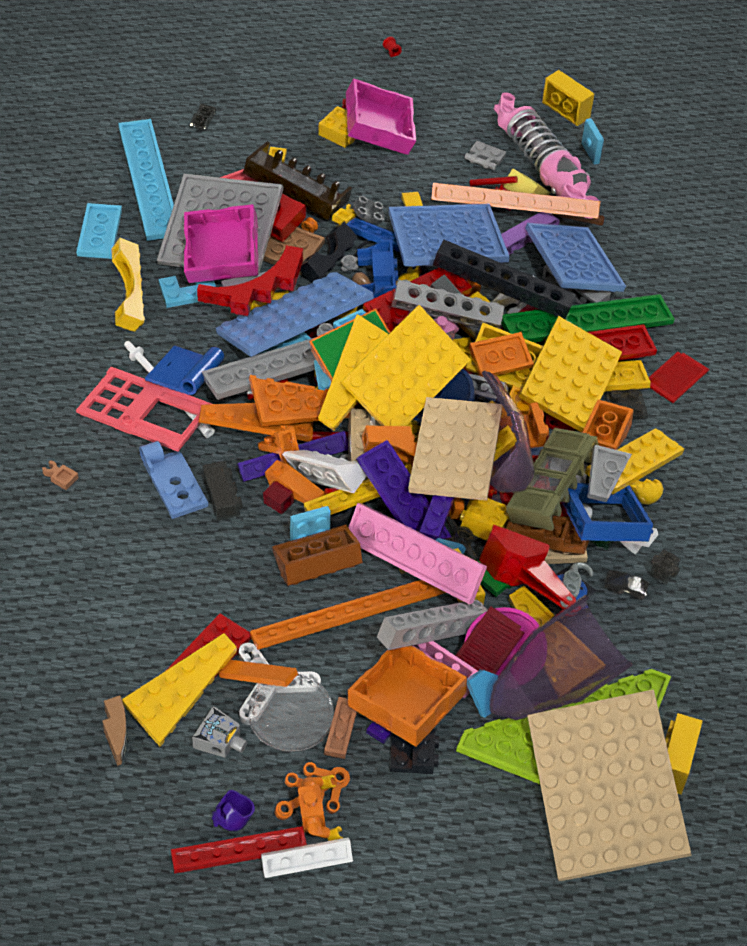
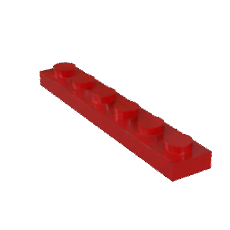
(235, 849)

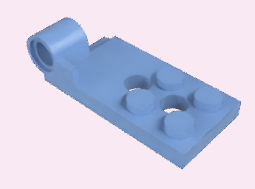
(168, 468)

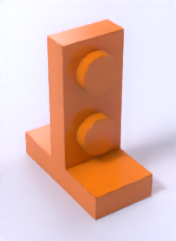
(283, 441)

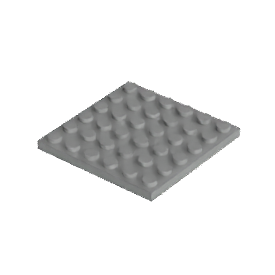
(217, 193)

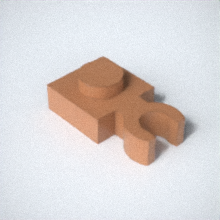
(60, 476)

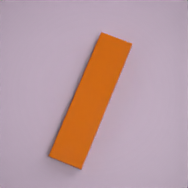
(258, 673)

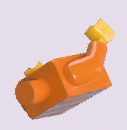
(312, 807)

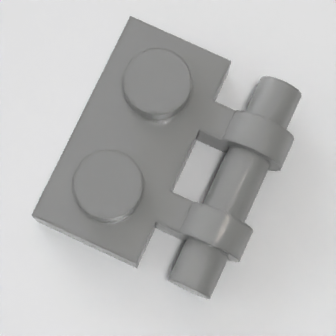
(485, 155)

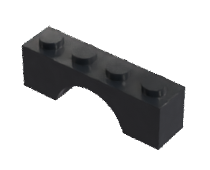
(339, 240)

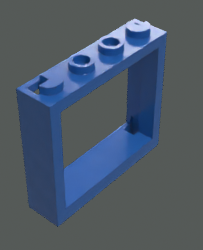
(637, 530)

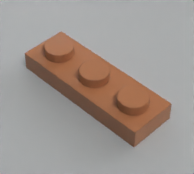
(340, 729)

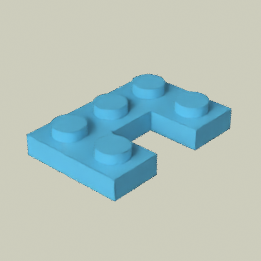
(177, 296)

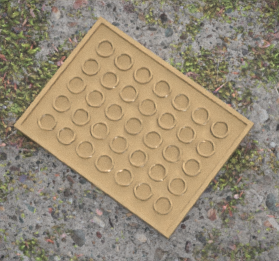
(608, 786)

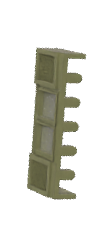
(554, 473)

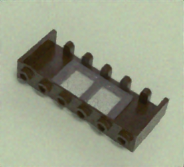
(296, 184)

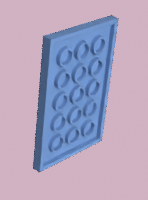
(575, 257)

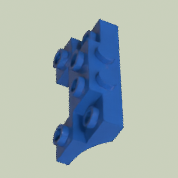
(383, 266)

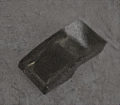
(203, 117)
(621, 582)

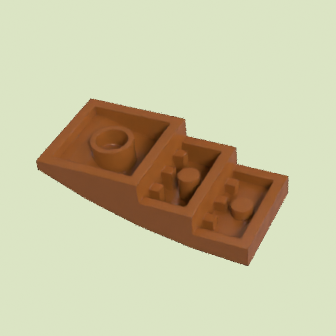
(562, 538)

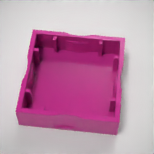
(380, 117)
(221, 243)

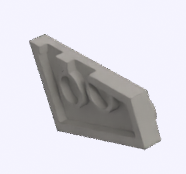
(605, 471)

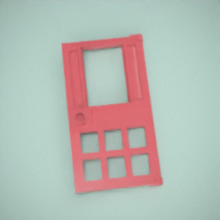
(132, 419)

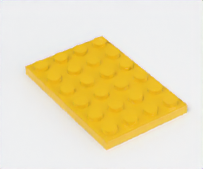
(405, 369)
(570, 374)

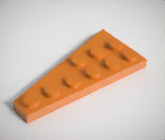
(287, 402)
(246, 418)

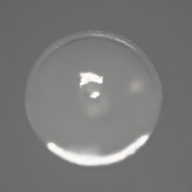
(292, 715)

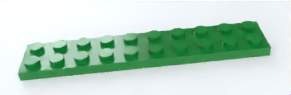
(592, 317)

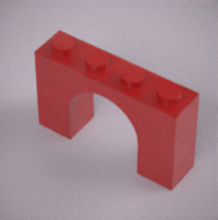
(288, 218)

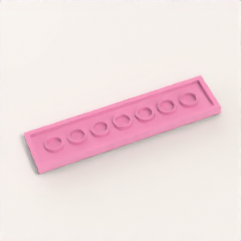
(417, 553)

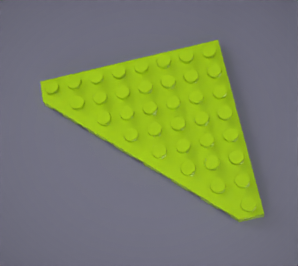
(509, 741)

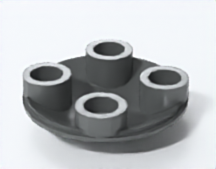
(369, 210)

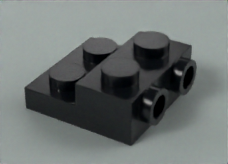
(413, 759)

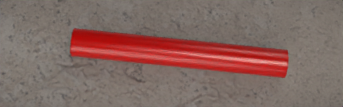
(492, 181)

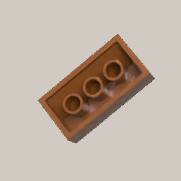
(317, 554)

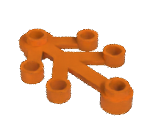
(293, 804)

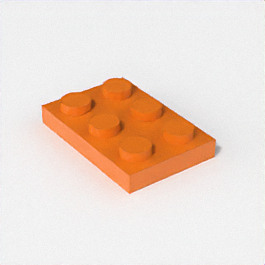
(501, 354)

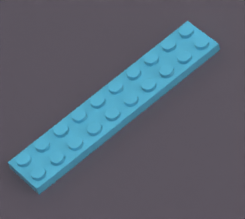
(147, 176)

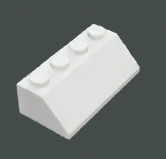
(326, 469)

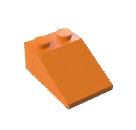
(609, 423)

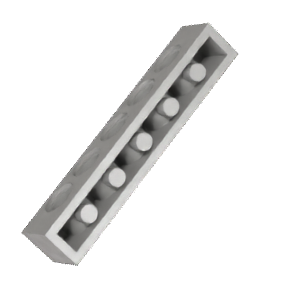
(438, 308)
(429, 624)

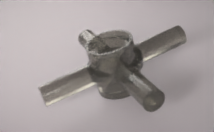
(463, 536)

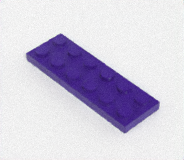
(392, 483)

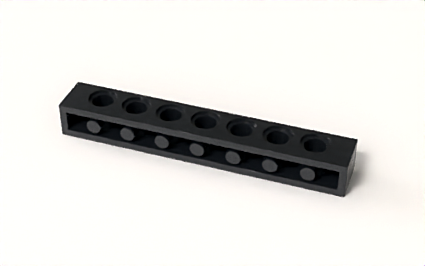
(504, 279)

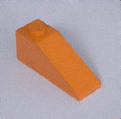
(286, 475)

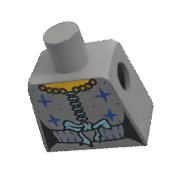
(218, 734)

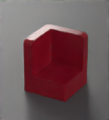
(278, 497)

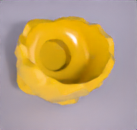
(647, 491)

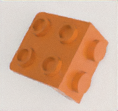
(536, 428)

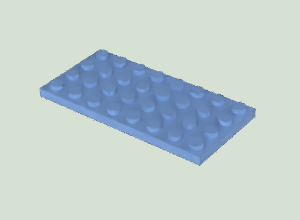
(294, 313)

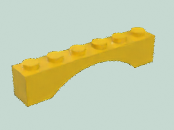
(126, 259)

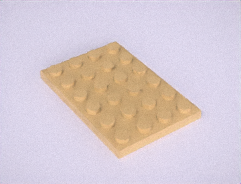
(456, 448)

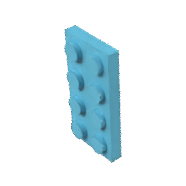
(99, 230)

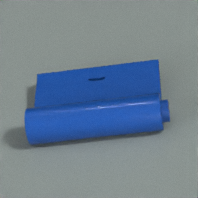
(183, 369)

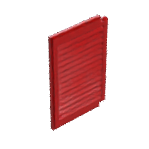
(676, 376)

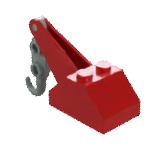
(521, 560)

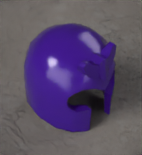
(233, 811)

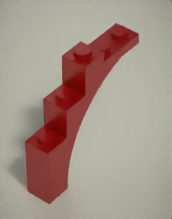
(261, 289)

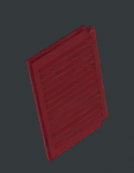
(490, 642)

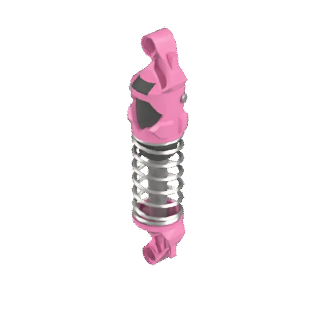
(555, 163)

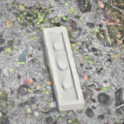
(306, 857)

